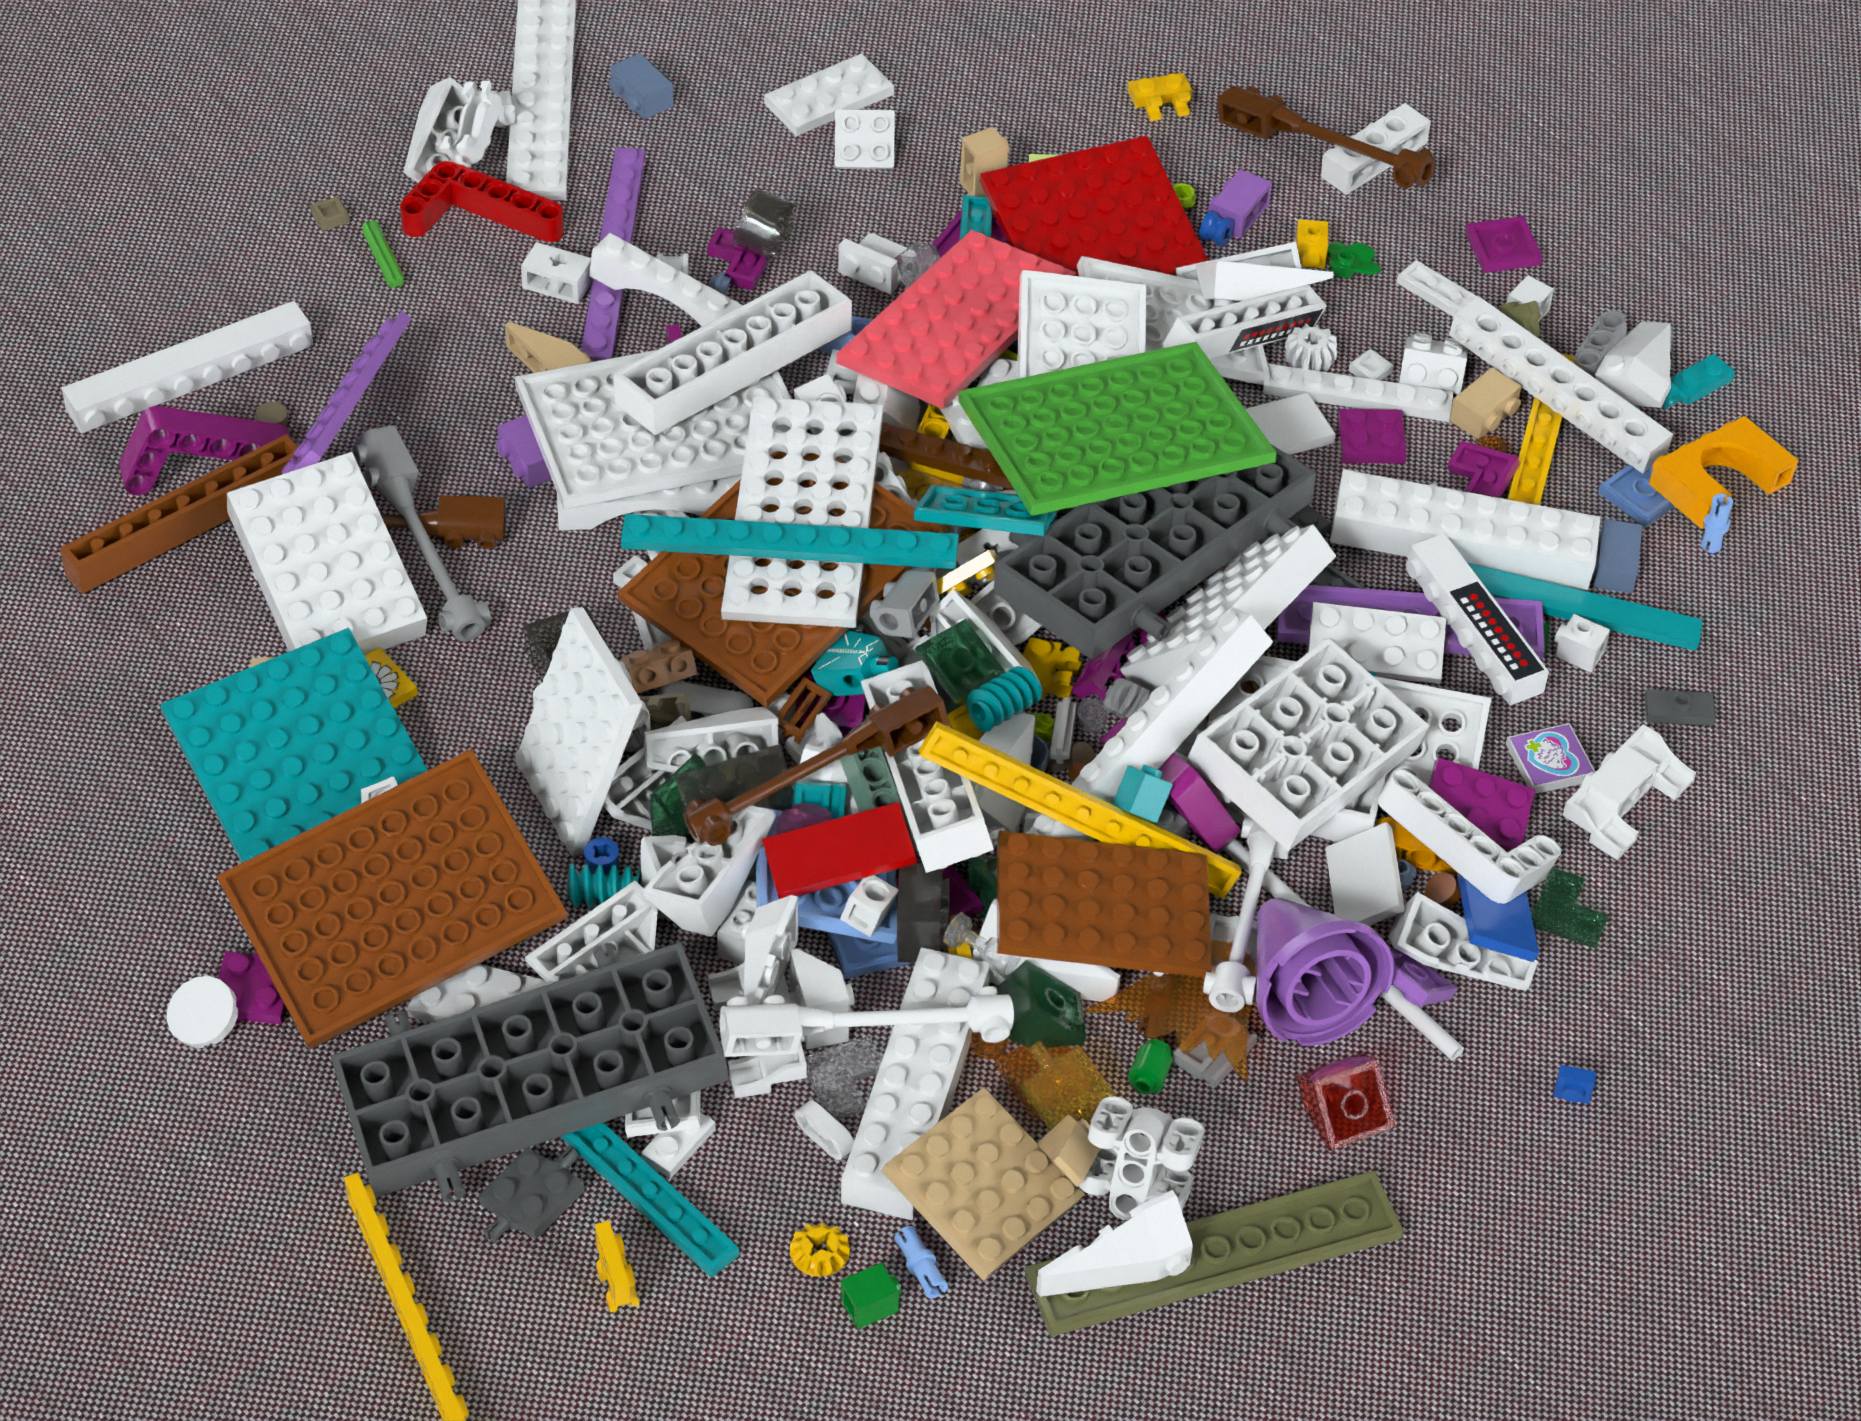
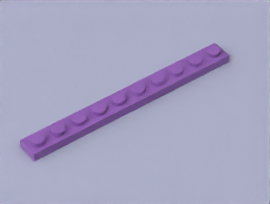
(618, 220)

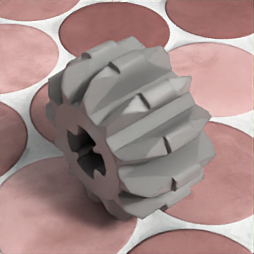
(1125, 698)

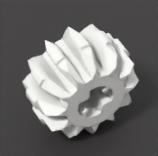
(1311, 348)

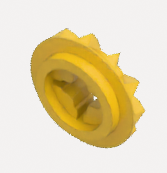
(823, 1262)

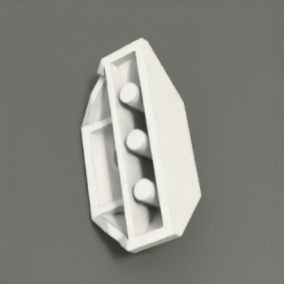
(956, 608)
(631, 789)
(623, 920)

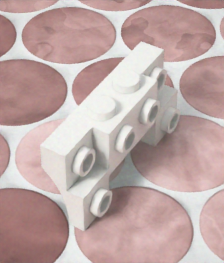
(1620, 784)
(756, 1073)

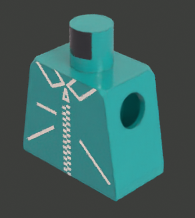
(852, 660)

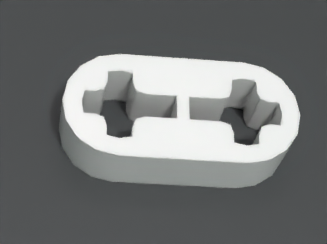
(824, 1130)

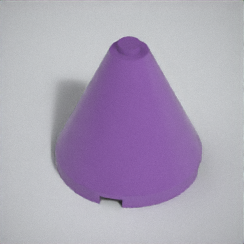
(1317, 972)

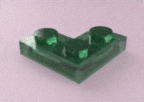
(1560, 915)

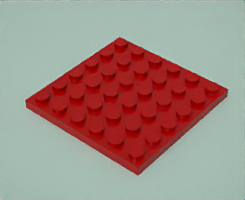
(1096, 205)

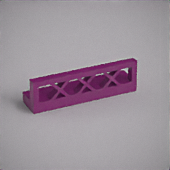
(1107, 665)

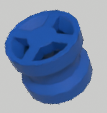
(1216, 228)
(603, 852)

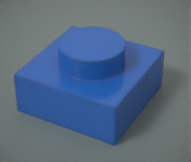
(1574, 1084)

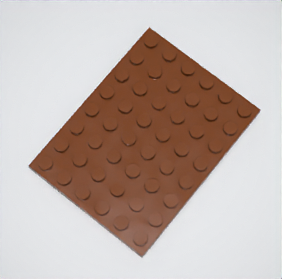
(686, 592)
(391, 898)

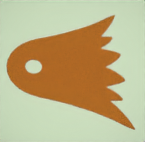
(1181, 1005)

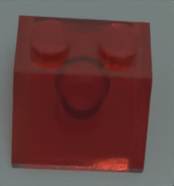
(1347, 1100)

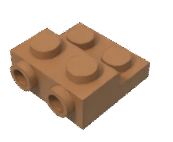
(659, 666)

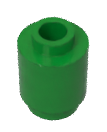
(1150, 1066)

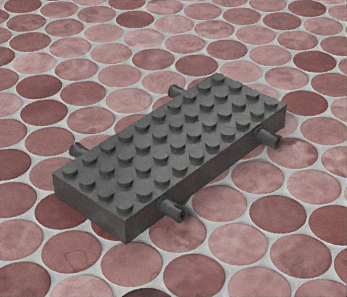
(1135, 554)
(529, 1069)

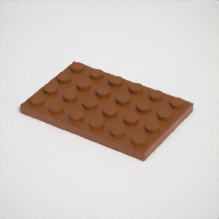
(1103, 904)

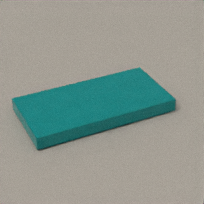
(980, 510)

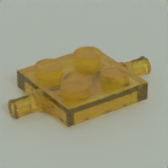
(1065, 1086)

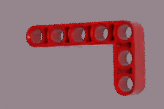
(483, 195)

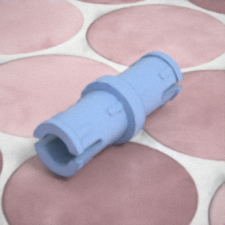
(1717, 523)
(921, 1262)

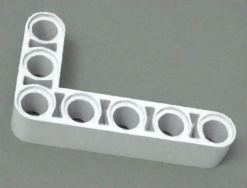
(1463, 845)

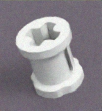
(679, 262)

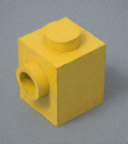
(1312, 243)

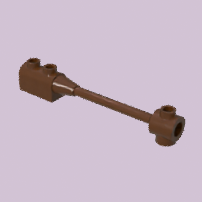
(1264, 116)
(461, 519)
(886, 726)

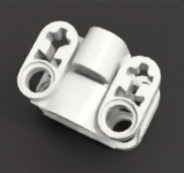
(1139, 1163)

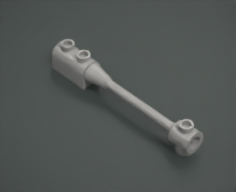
(395, 476)
(916, 592)

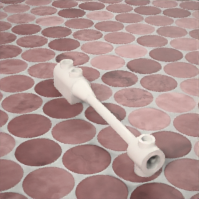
(1232, 982)
(779, 1026)

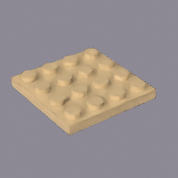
(982, 1183)

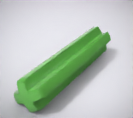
(383, 254)

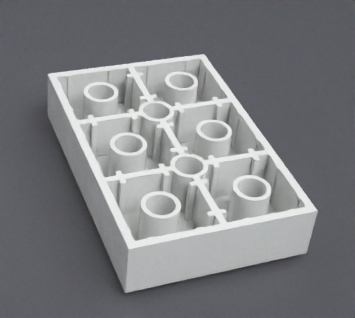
(326, 557)
(1255, 581)
(1307, 743)

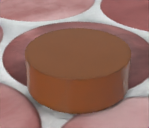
(1443, 889)

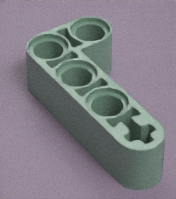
(869, 793)

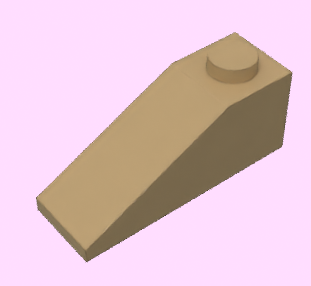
(542, 351)

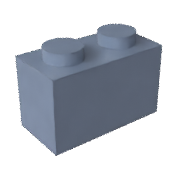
(641, 86)
(1617, 556)

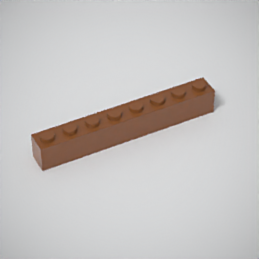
(168, 519)

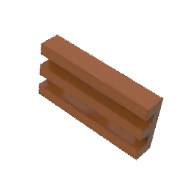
(790, 728)

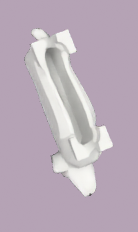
(477, 122)

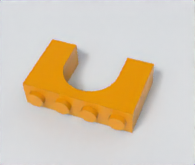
(1736, 445)

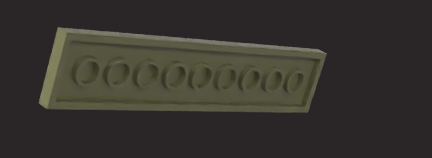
(1242, 1248)

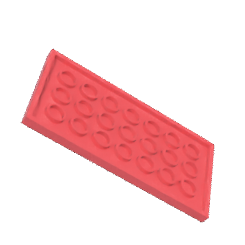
(947, 321)

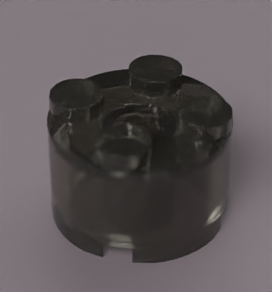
(765, 224)

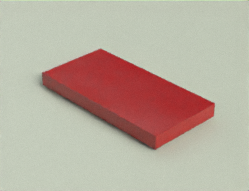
(839, 851)

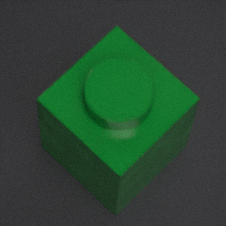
(870, 1295)

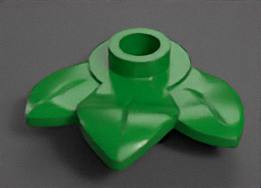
(1350, 259)

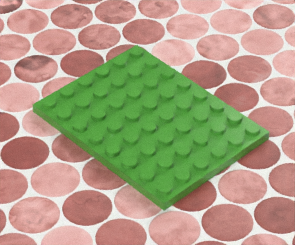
(1115, 428)

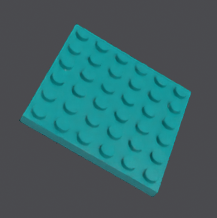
(291, 741)

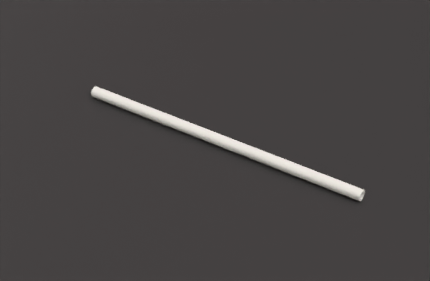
(1394, 997)

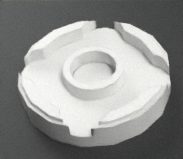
(202, 1011)

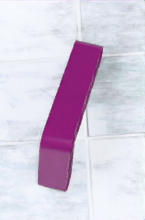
(188, 432)
(1193, 800)

